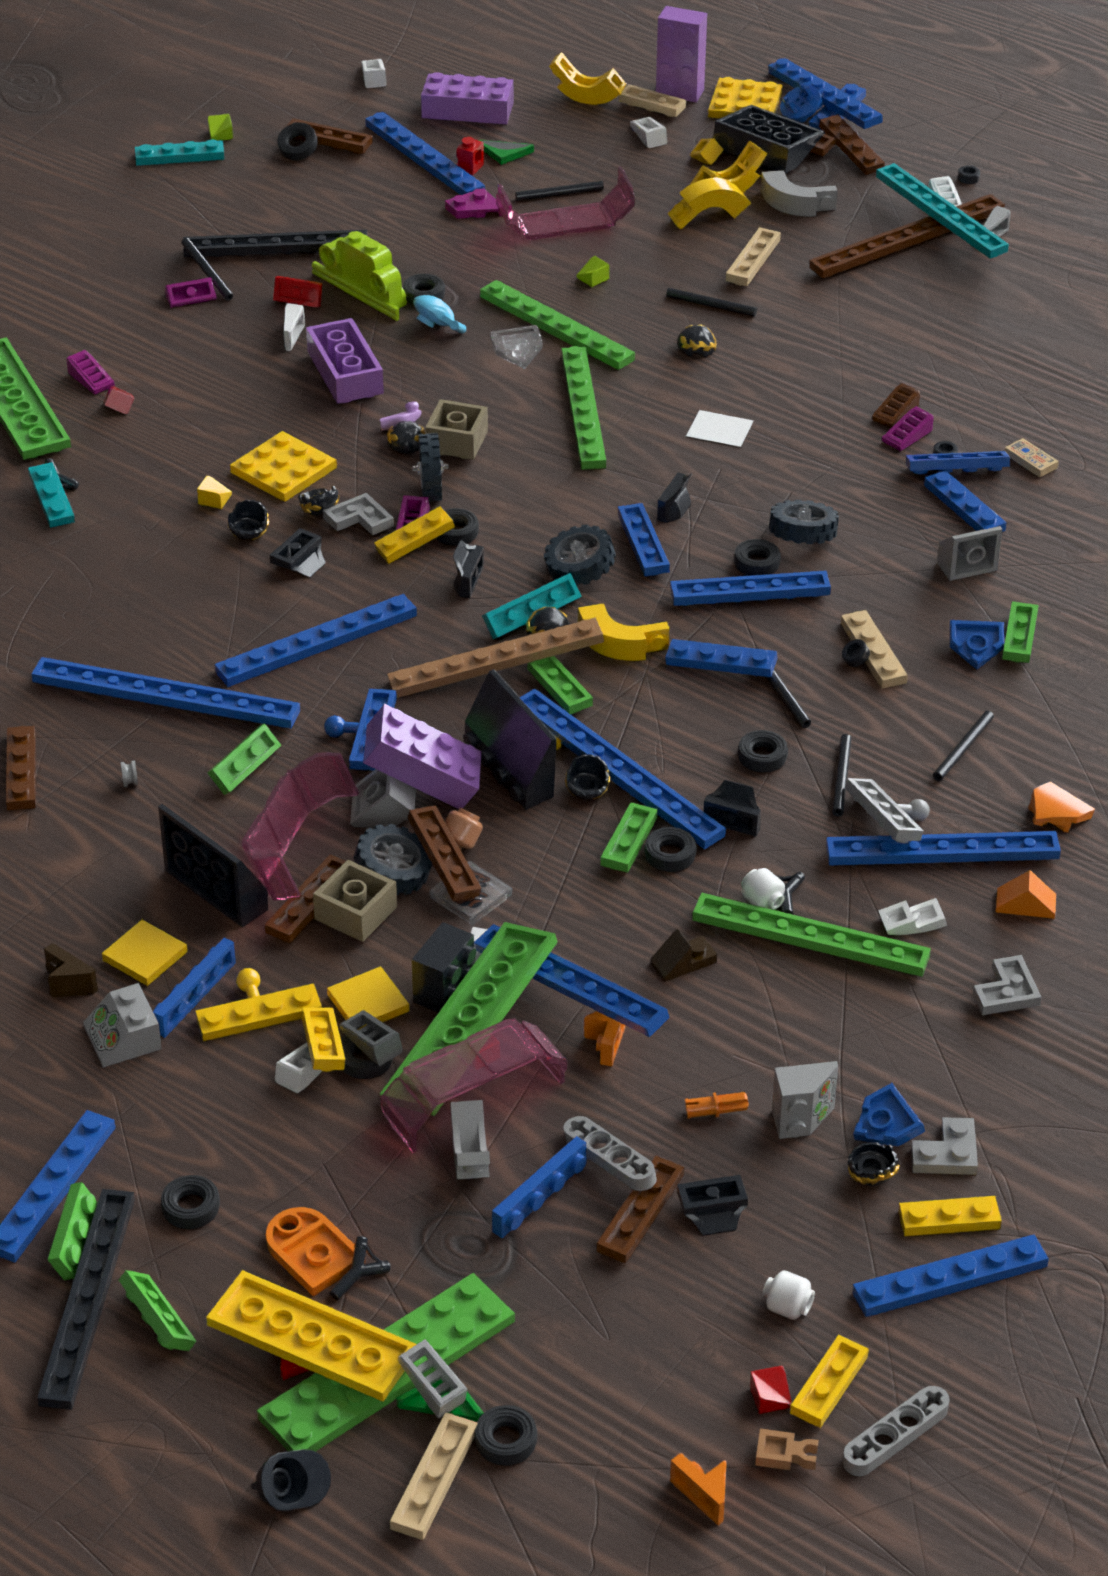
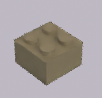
(459, 428)
(355, 900)

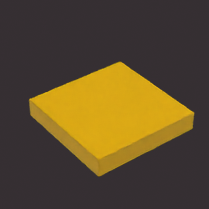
(144, 952)
(369, 992)

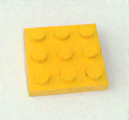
(736, 94)
(283, 466)

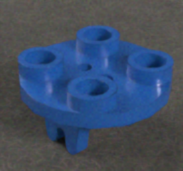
(801, 103)

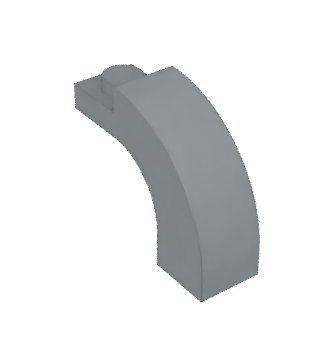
(796, 199)
(469, 1139)

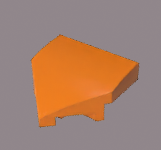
(1058, 807)

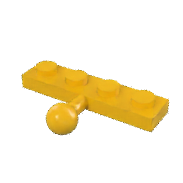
(256, 1010)

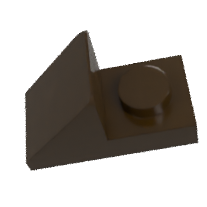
(681, 956)
(68, 974)

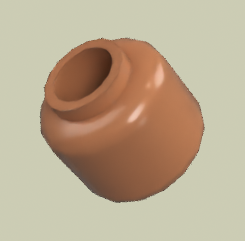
(464, 827)

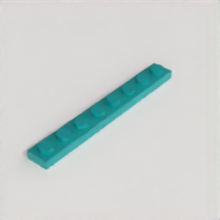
(942, 211)

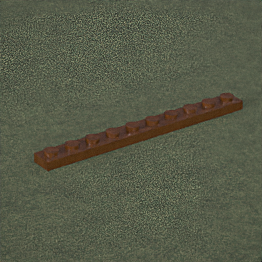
(896, 239)

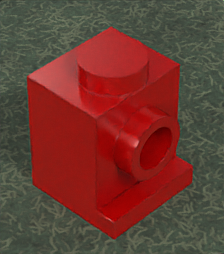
(470, 155)

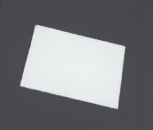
(719, 428)

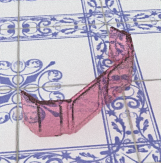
(570, 219)
(293, 797)
(463, 1068)

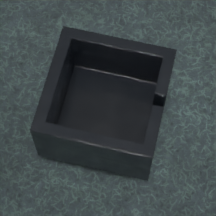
(441, 966)

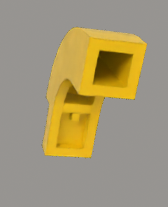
(584, 88)
(741, 172)
(707, 194)
(625, 641)

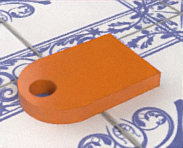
(313, 1251)

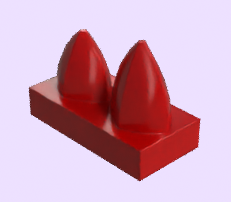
(297, 291)

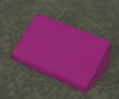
(190, 292)

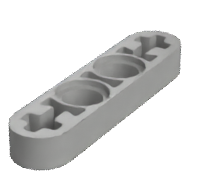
(614, 1149)
(891, 1426)

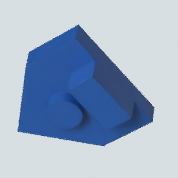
(976, 640)
(887, 1119)

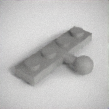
(893, 817)

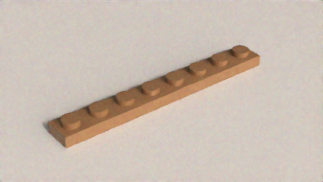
(495, 657)

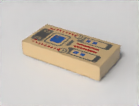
(1031, 457)

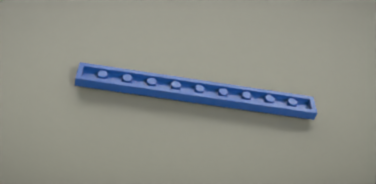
(166, 692)
(626, 772)

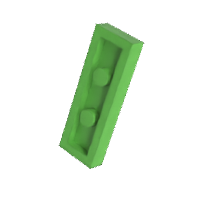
(1020, 632)
(560, 684)
(244, 759)
(629, 837)
(72, 1230)
(157, 1311)

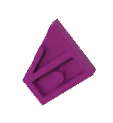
(472, 204)

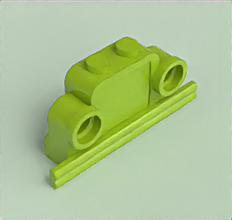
(363, 271)

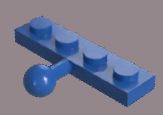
(336, 726)

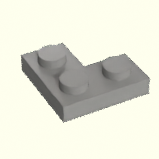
(362, 510)
(1012, 990)
(950, 1156)

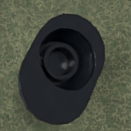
(293, 1479)

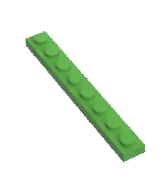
(557, 324)
(583, 408)
(812, 934)

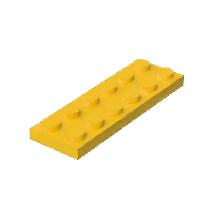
(310, 1335)

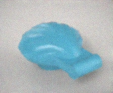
(434, 310)

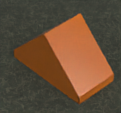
(1026, 897)

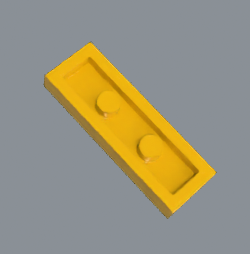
(414, 534)
(323, 1039)
(949, 1216)
(829, 1381)

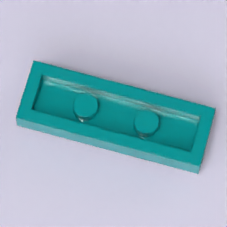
(51, 495)

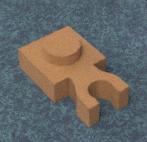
(779, 1450)

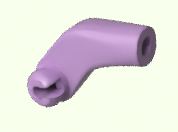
(411, 414)

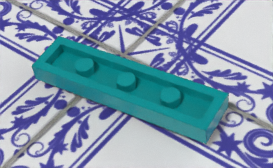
(179, 153)
(519, 610)

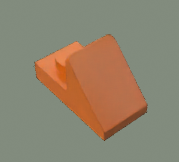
(606, 1032)
(704, 1490)

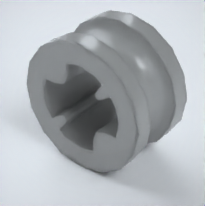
(129, 773)

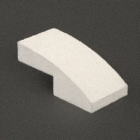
(920, 918)

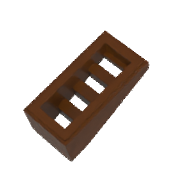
(897, 404)

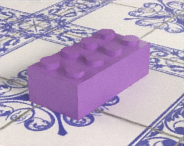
(681, 53)
(467, 98)
(344, 360)
(422, 757)

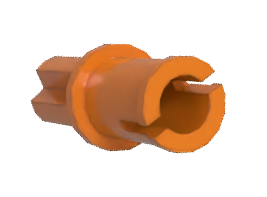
(716, 1104)

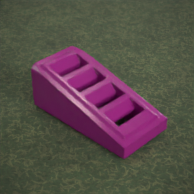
(87, 370)
(910, 428)
(412, 504)

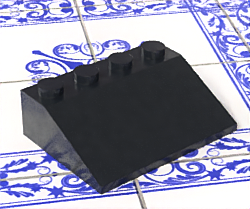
(779, 136)
(512, 742)
(210, 870)

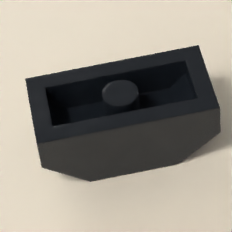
(674, 500)
(300, 553)
(469, 565)
(734, 807)
(713, 1203)

